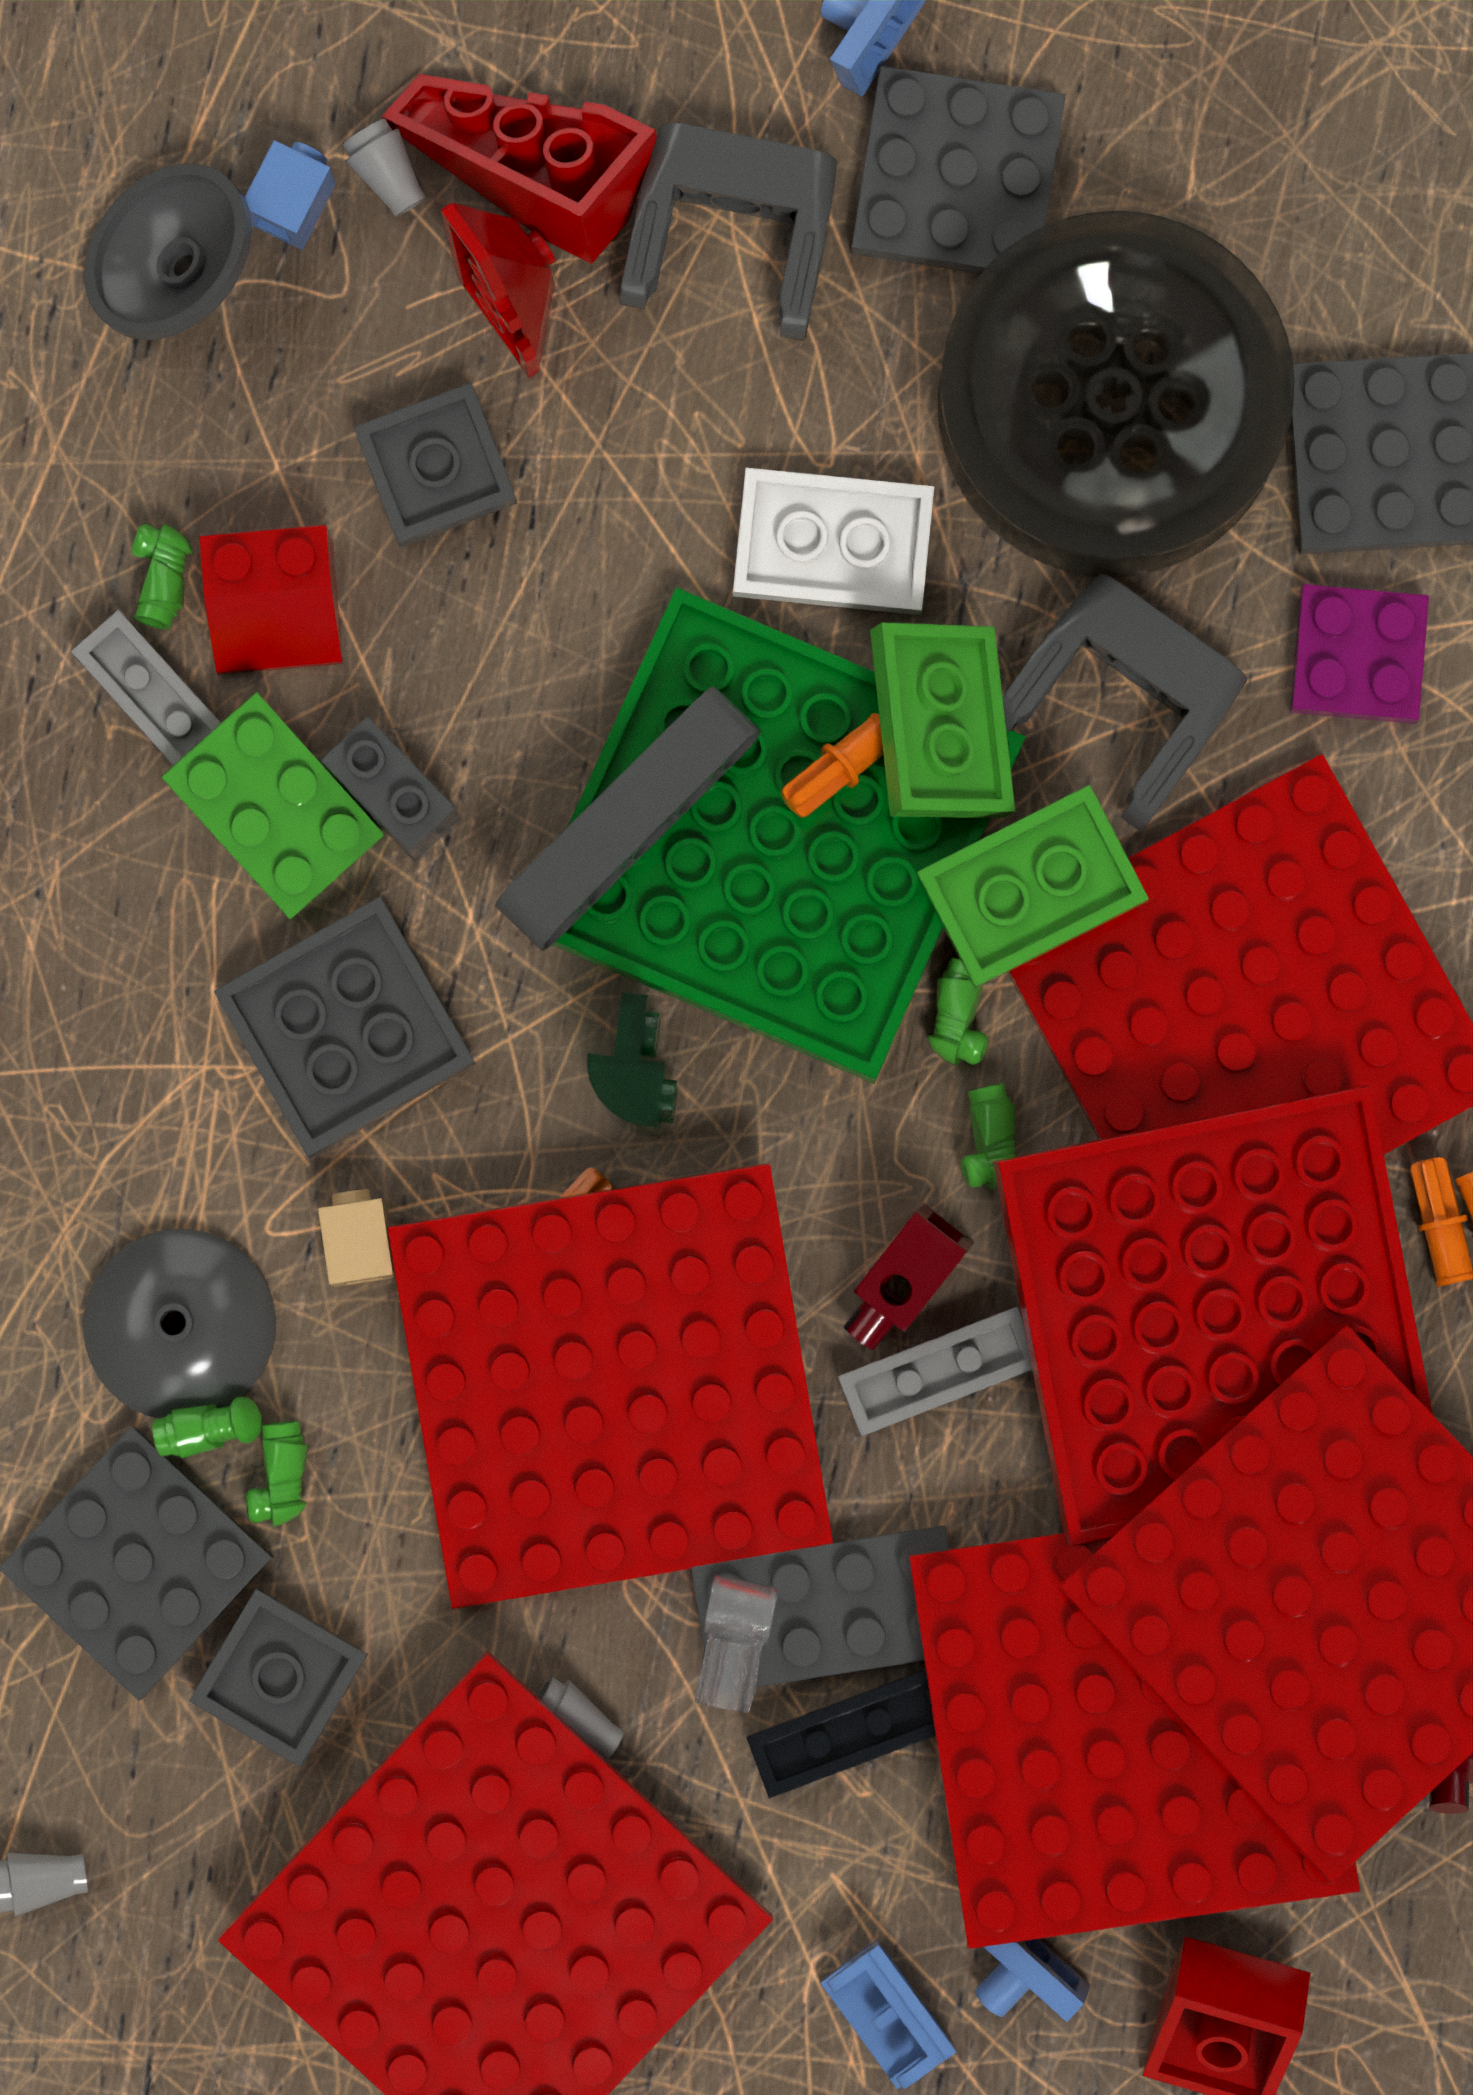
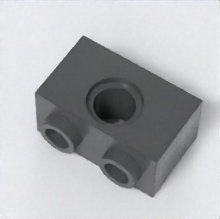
(390, 789)

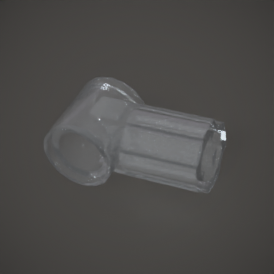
(736, 1628)

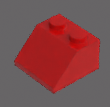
(271, 599)
(1227, 2022)

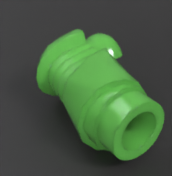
(164, 583)
(956, 1010)
(993, 1134)
(206, 1427)
(283, 1468)

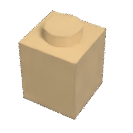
(356, 1239)

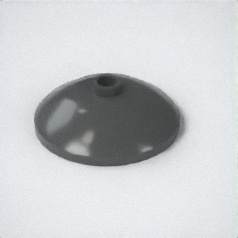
(168, 251)
(225, 1332)

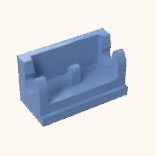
(888, 2015)

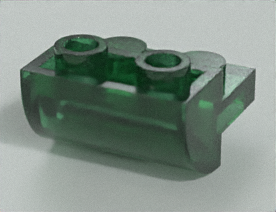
(626, 1085)

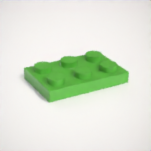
(942, 721)
(272, 805)
(1032, 886)

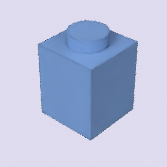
(290, 192)

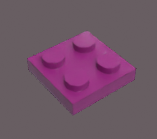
(1359, 654)

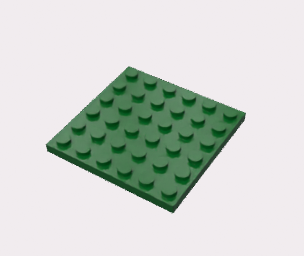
(743, 904)

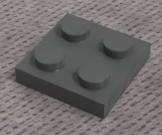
(435, 465)
(278, 1677)

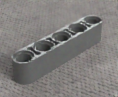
(628, 818)

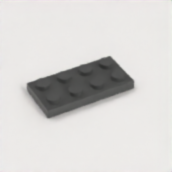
(835, 1604)

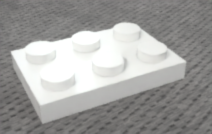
(833, 541)

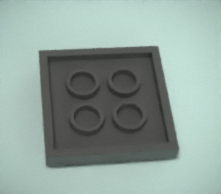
(954, 169)
(1383, 453)
(344, 1027)
(136, 1563)

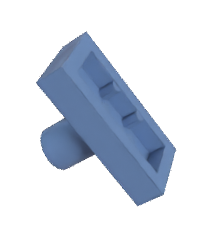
(871, 37)
(1036, 1968)

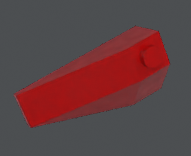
(538, 161)
(505, 277)

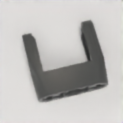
(738, 177)
(1152, 655)

